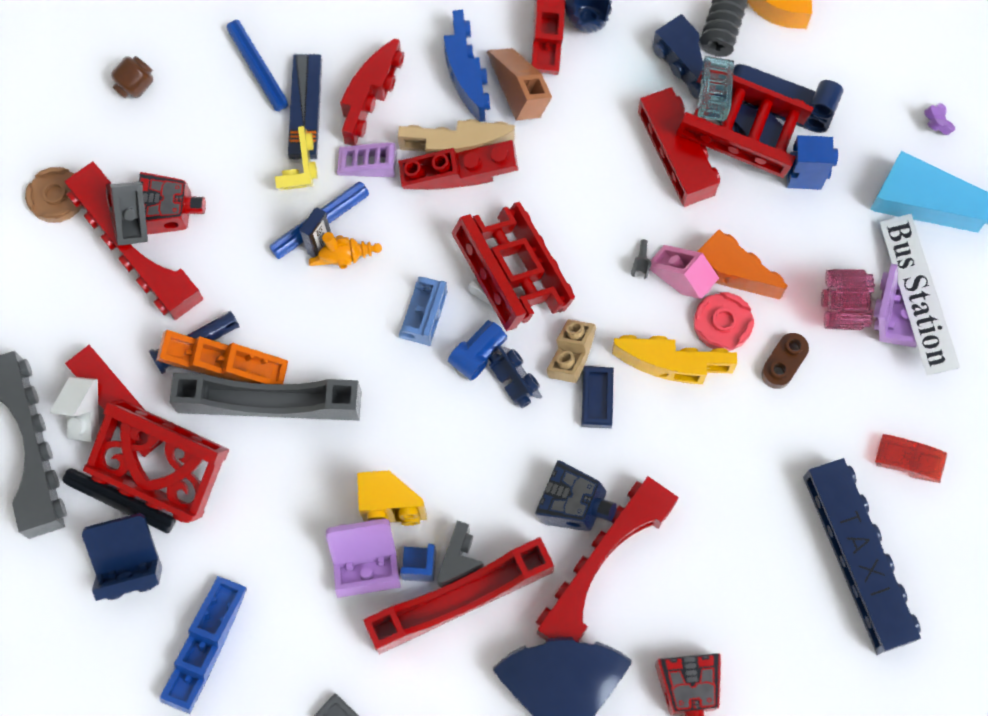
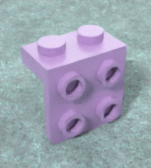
(891, 312)
(363, 557)

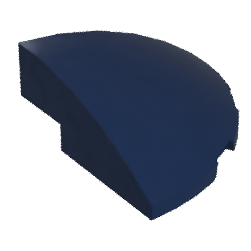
(563, 676)

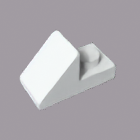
(80, 405)

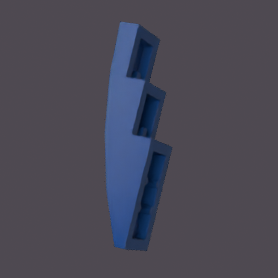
(203, 644)

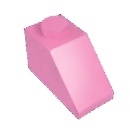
(684, 270)

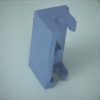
(424, 311)

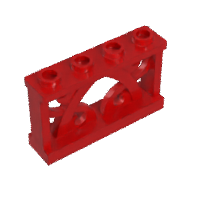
(195, 450)

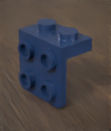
(122, 556)

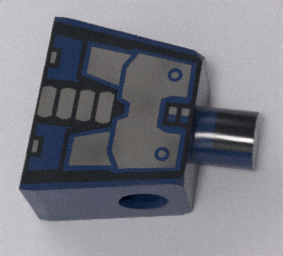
(573, 500)

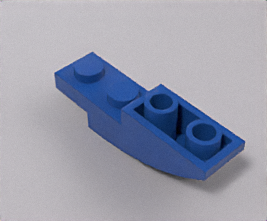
(465, 69)

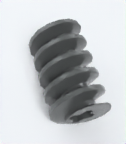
(723, 26)

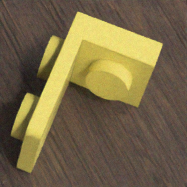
(291, 178)

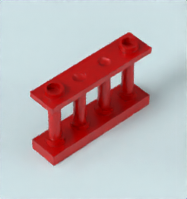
(749, 148)

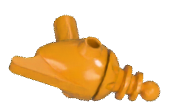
(342, 251)

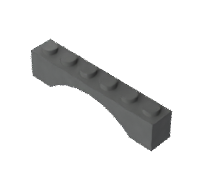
(313, 400)
(36, 501)

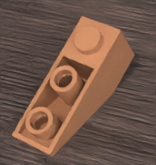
(521, 83)

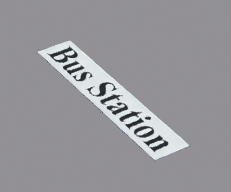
(920, 295)

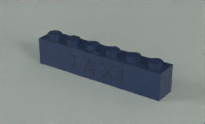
(861, 556)

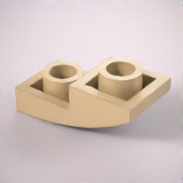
(573, 350)

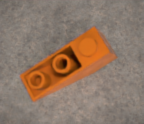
(741, 269)

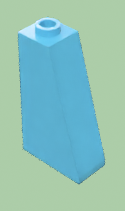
(931, 196)

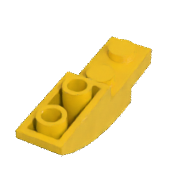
(659, 358)

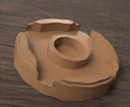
(48, 197)

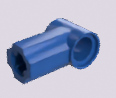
(472, 356)

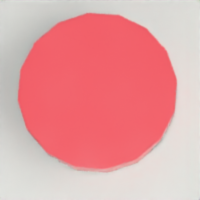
(723, 321)

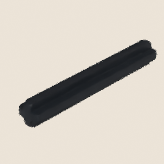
(117, 500)

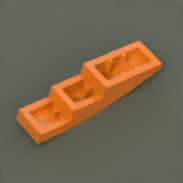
(221, 360)

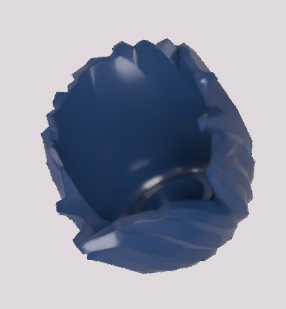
(588, 14)

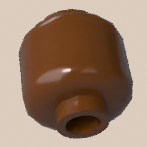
(132, 77)

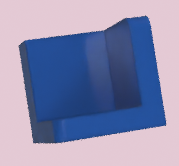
(419, 563)

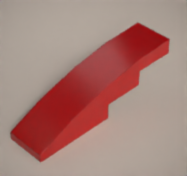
(110, 388)

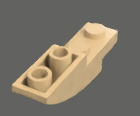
(468, 135)

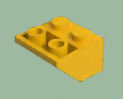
(387, 497)

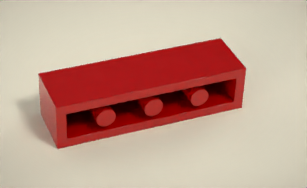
(682, 158)

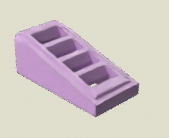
(368, 150)

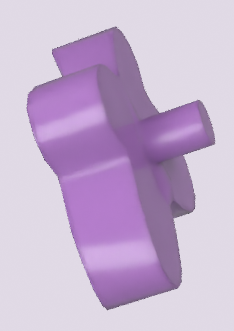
(937, 118)

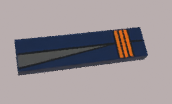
(305, 102)

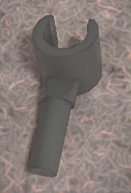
(641, 262)

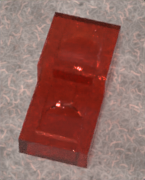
(911, 457)

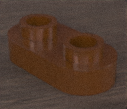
(786, 359)

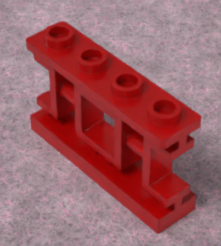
(495, 274)

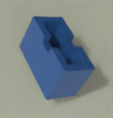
(812, 162)

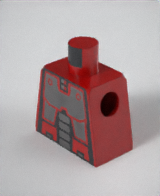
(168, 203)
(690, 683)

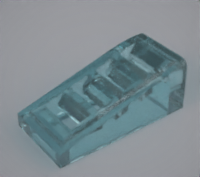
(715, 106)

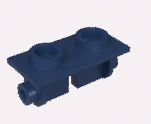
(509, 366)

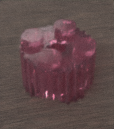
(847, 299)

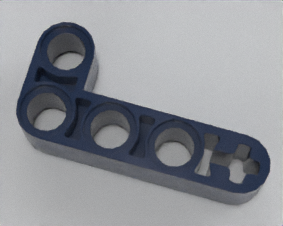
(824, 99)

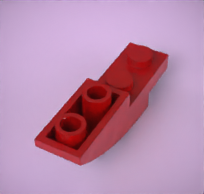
(548, 35)
(369, 83)
(453, 170)

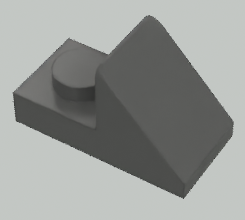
(128, 213)
(455, 564)

